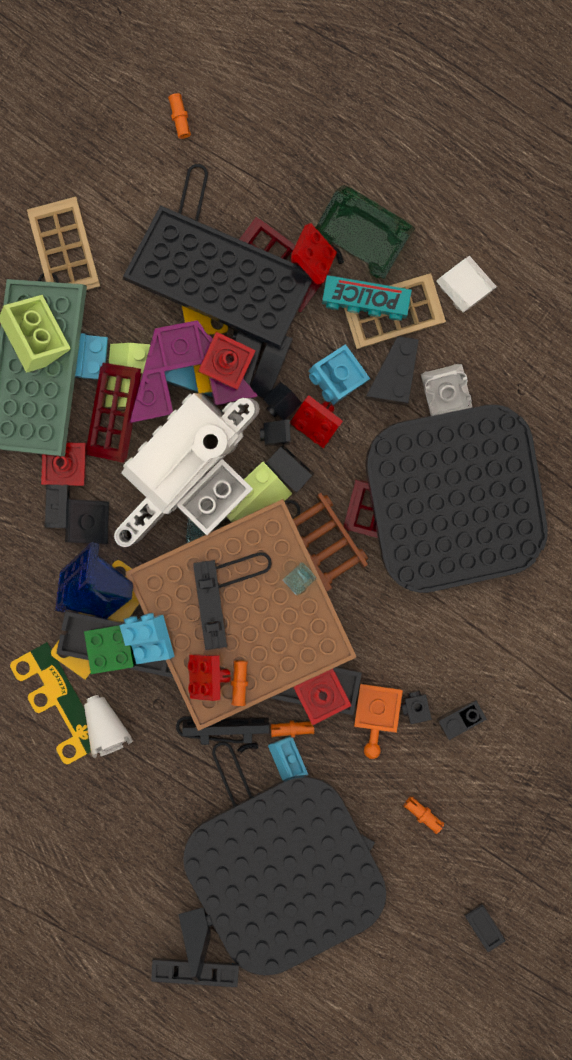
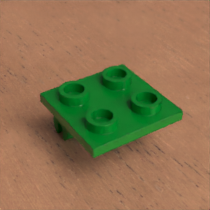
(107, 650)

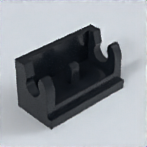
(289, 468)
(56, 505)

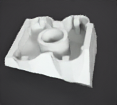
(466, 284)
(446, 389)

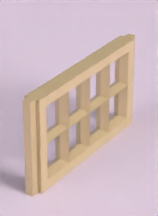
(53, 209)
(433, 304)

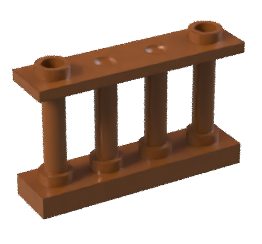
(359, 555)

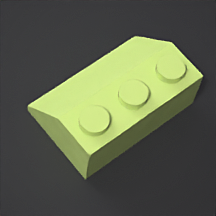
(33, 332)
(126, 355)
(266, 491)

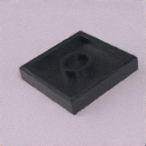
(86, 521)

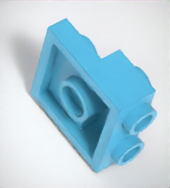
(91, 356)
(338, 375)
(147, 638)

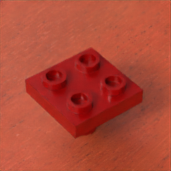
(313, 254)
(226, 361)
(316, 421)
(67, 469)
(206, 677)
(322, 696)

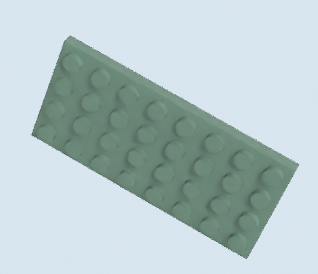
(39, 402)

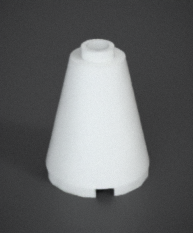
(104, 727)

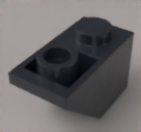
(461, 719)

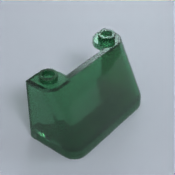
(365, 229)

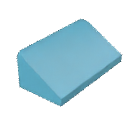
(287, 758)

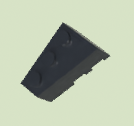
(396, 374)

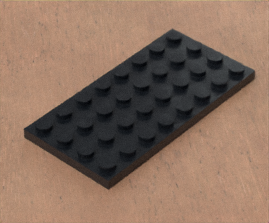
(219, 276)

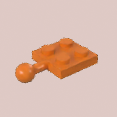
(377, 710)

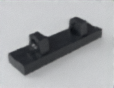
(210, 604)
(230, 726)
(179, 972)

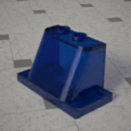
(92, 585)

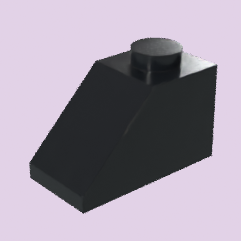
(276, 433)

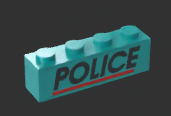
(366, 297)

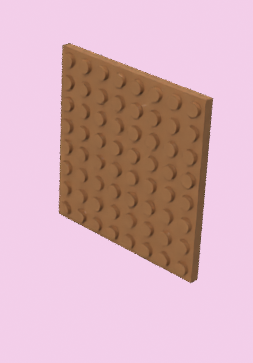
(264, 621)

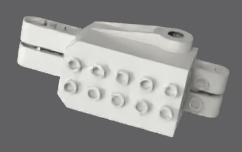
(180, 458)

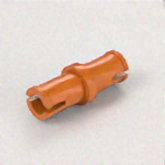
(179, 116)
(239, 683)
(291, 729)
(423, 815)

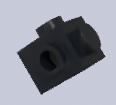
(281, 401)
(416, 707)

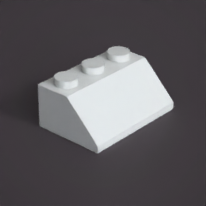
(214, 497)

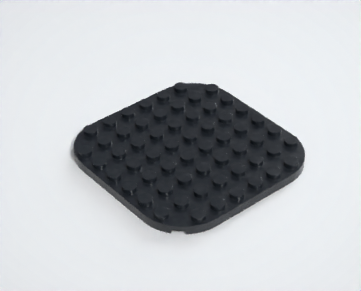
(456, 498)
(284, 875)

